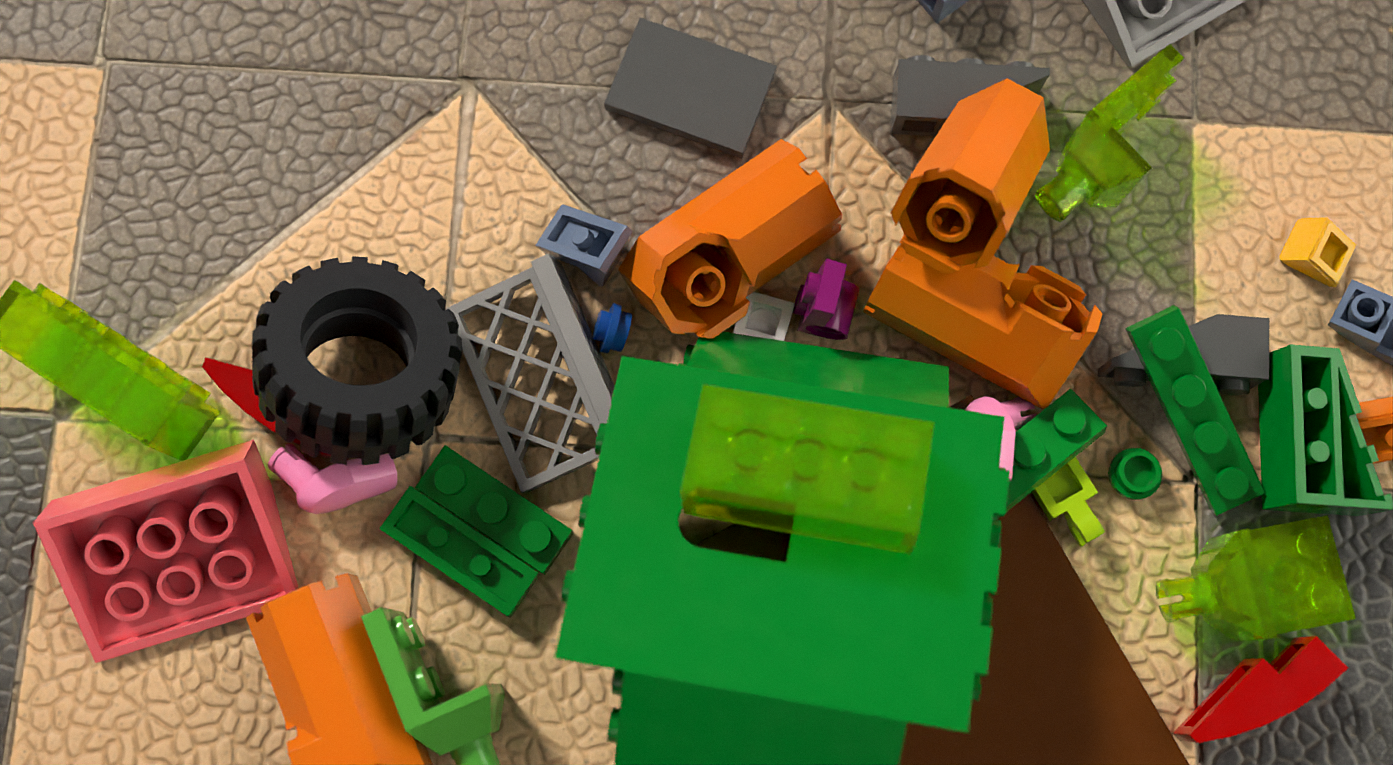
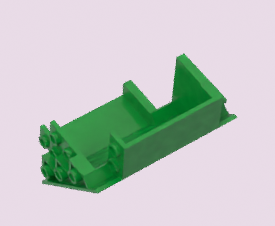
(766, 655)

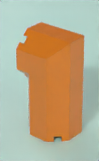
(974, 178)
(731, 242)
(991, 320)
(331, 679)

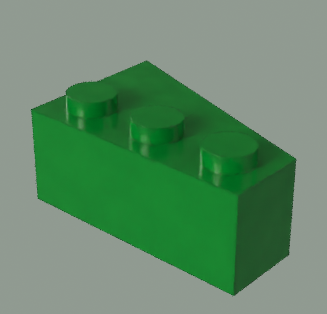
(1312, 438)

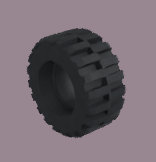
(366, 303)

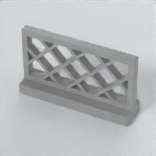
(574, 344)

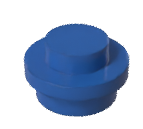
(612, 329)

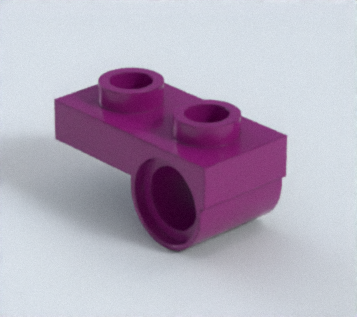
(826, 302)

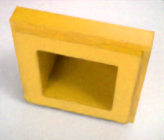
(1318, 250)

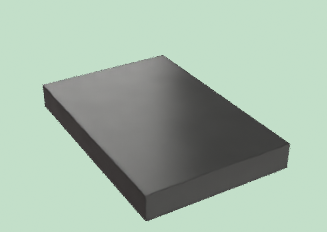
(690, 87)

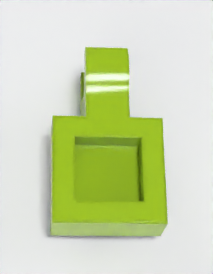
(1067, 495)

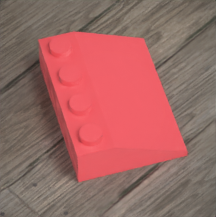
(169, 550)

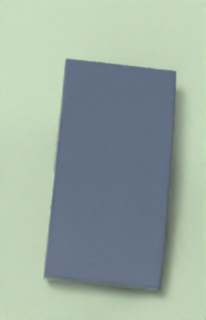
(1366, 320)

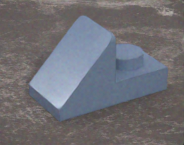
(585, 242)

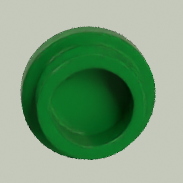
(1135, 473)

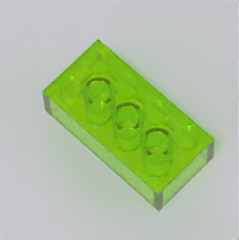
(104, 370)
(807, 468)

